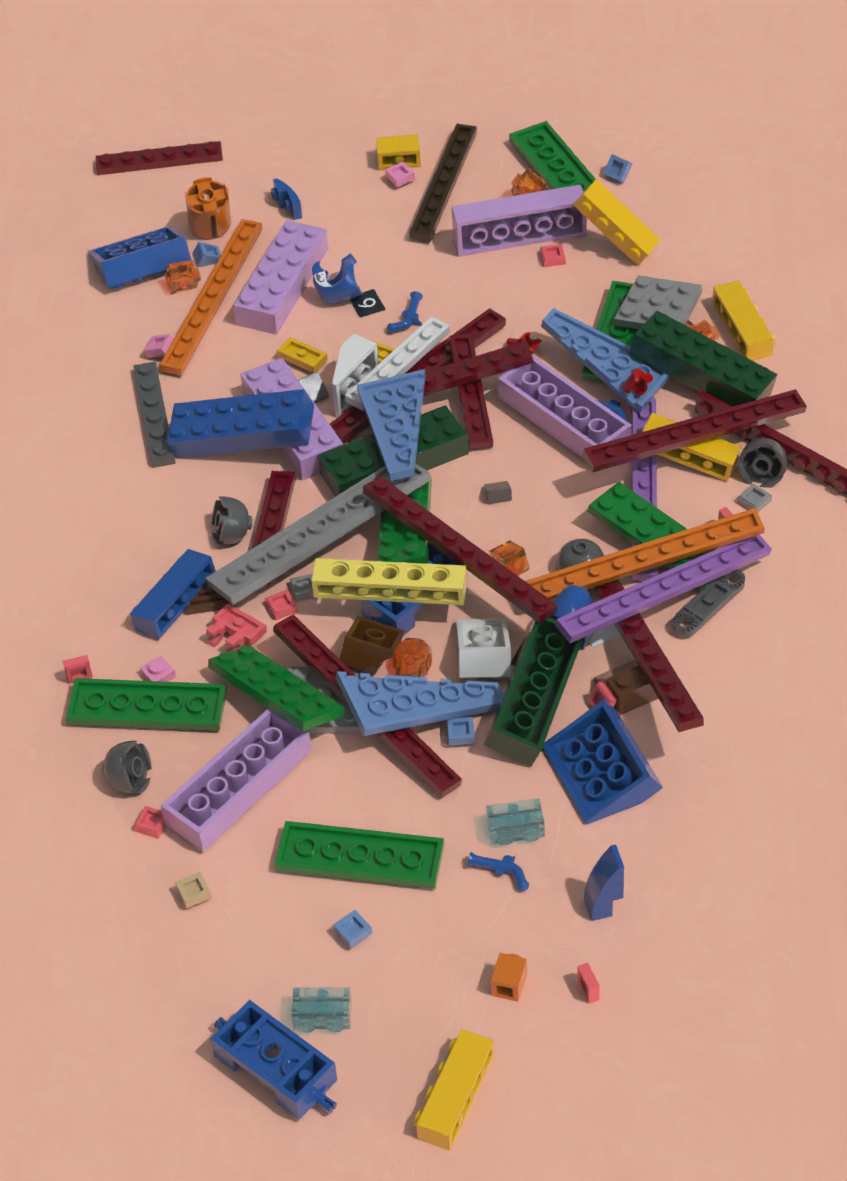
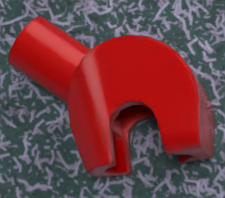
(533, 343)
(638, 382)

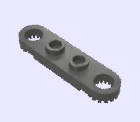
(708, 603)

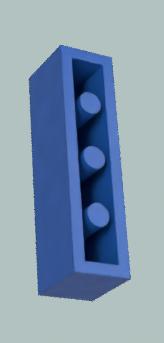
(167, 598)

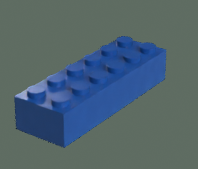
(241, 423)

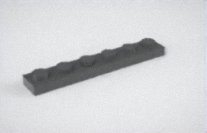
(154, 414)

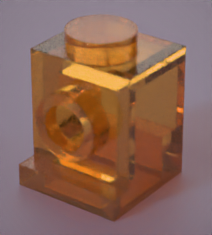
(182, 276)

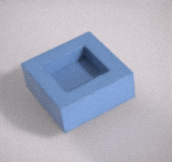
(617, 168)
(461, 731)
(352, 929)

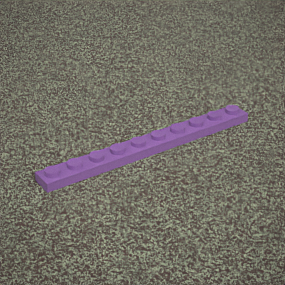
(644, 473)
(661, 588)

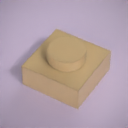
(193, 890)

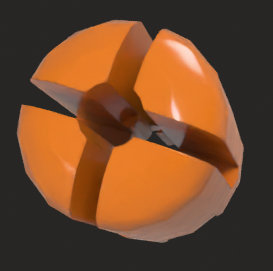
(202, 209)

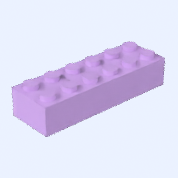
(517, 221)
(280, 277)
(278, 377)
(560, 407)
(235, 779)

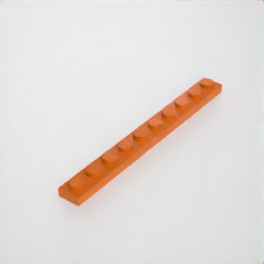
(211, 297)
(651, 554)

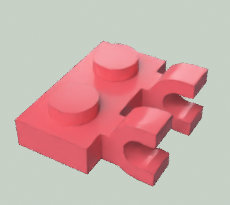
(236, 623)

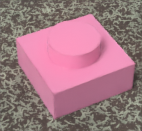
(399, 174)
(158, 345)
(158, 670)

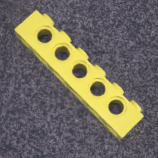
(389, 581)

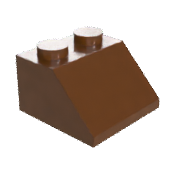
(369, 643)
(628, 686)

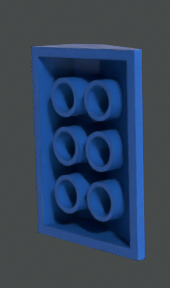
(139, 256)
(601, 764)

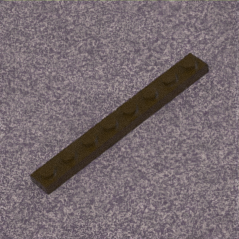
(443, 183)

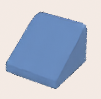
(206, 254)

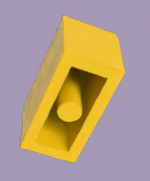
(398, 149)

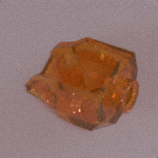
(528, 183)
(412, 658)

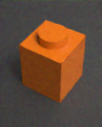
(509, 976)

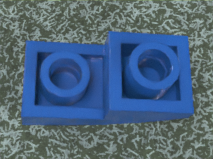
(286, 198)

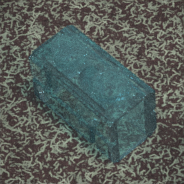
(515, 821)
(321, 1009)

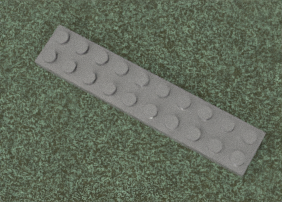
(305, 537)

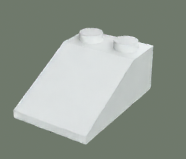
(355, 361)
(483, 648)

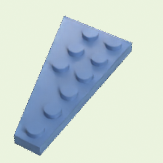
(603, 356)
(394, 417)
(412, 701)

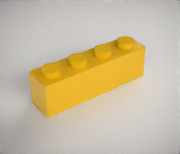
(616, 222)
(743, 320)
(709, 456)
(455, 1089)

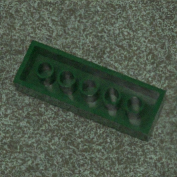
(700, 361)
(439, 442)
(533, 693)

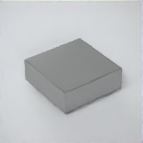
(754, 498)
(302, 587)

